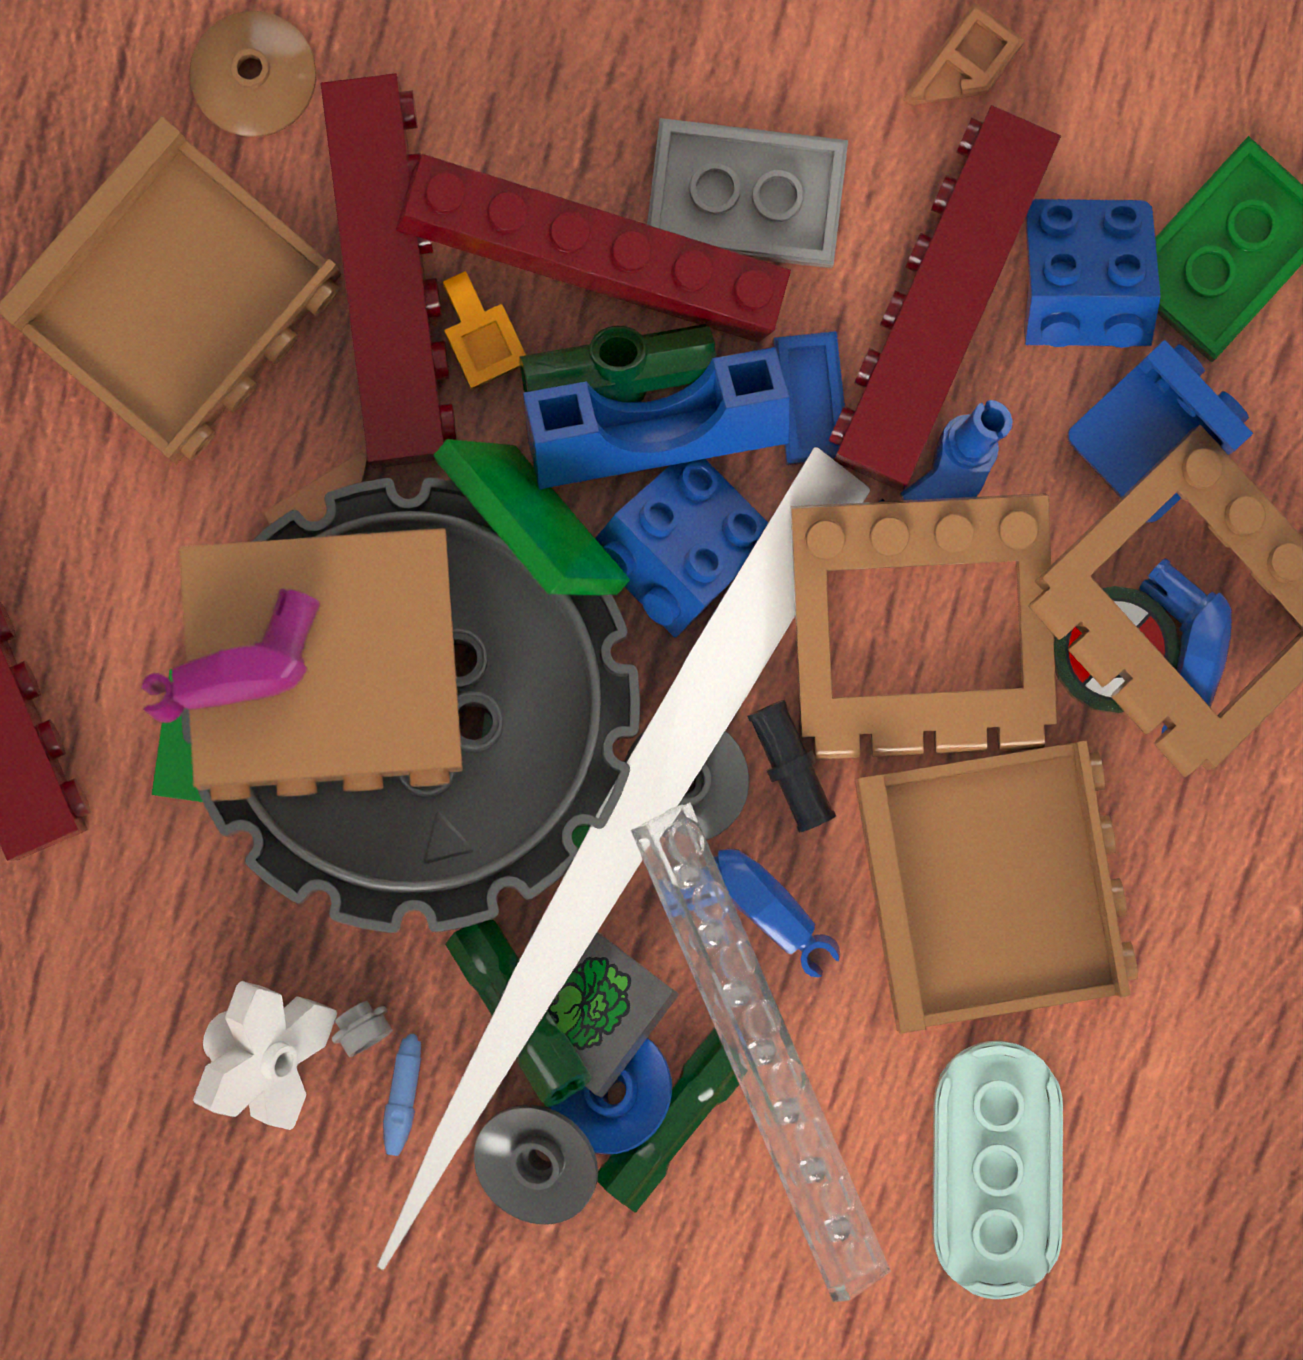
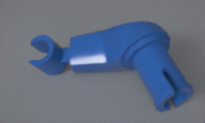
(963, 454)
(1204, 626)
(772, 908)

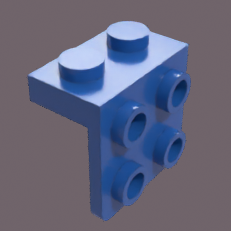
(1091, 273)
(1150, 415)
(682, 541)

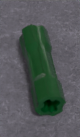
(548, 1054)
(702, 1085)

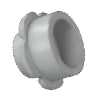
(361, 1028)

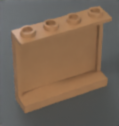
(170, 293)
(376, 661)
(995, 885)

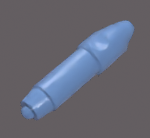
(399, 1110)

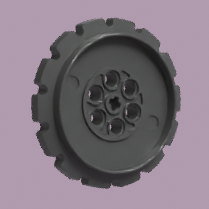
(521, 787)

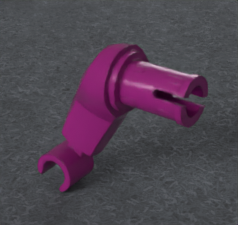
(242, 671)

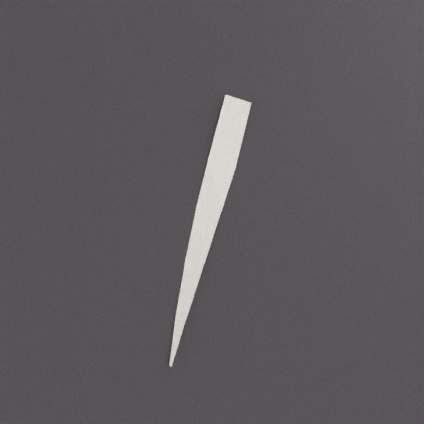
(661, 771)

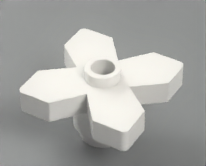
(257, 1054)

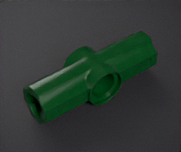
(624, 362)

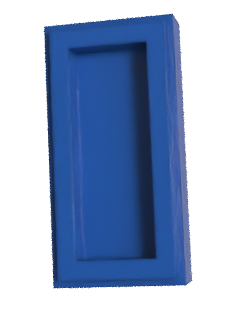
(815, 392)

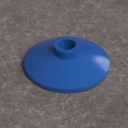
(639, 1114)

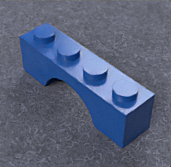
(726, 411)

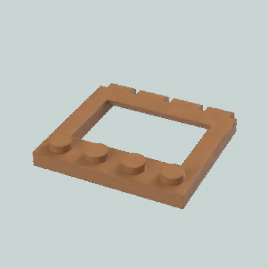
(909, 536)
(1115, 646)

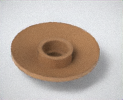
(258, 104)

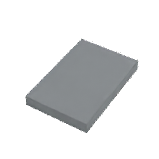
(749, 190)

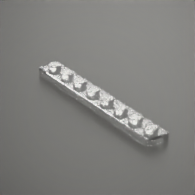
(761, 1052)

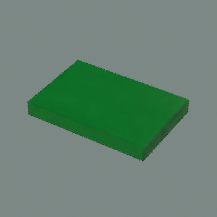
(1230, 249)
(531, 519)

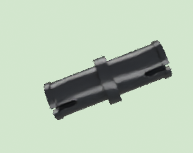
(791, 766)

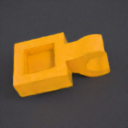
(484, 339)

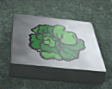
(609, 1010)

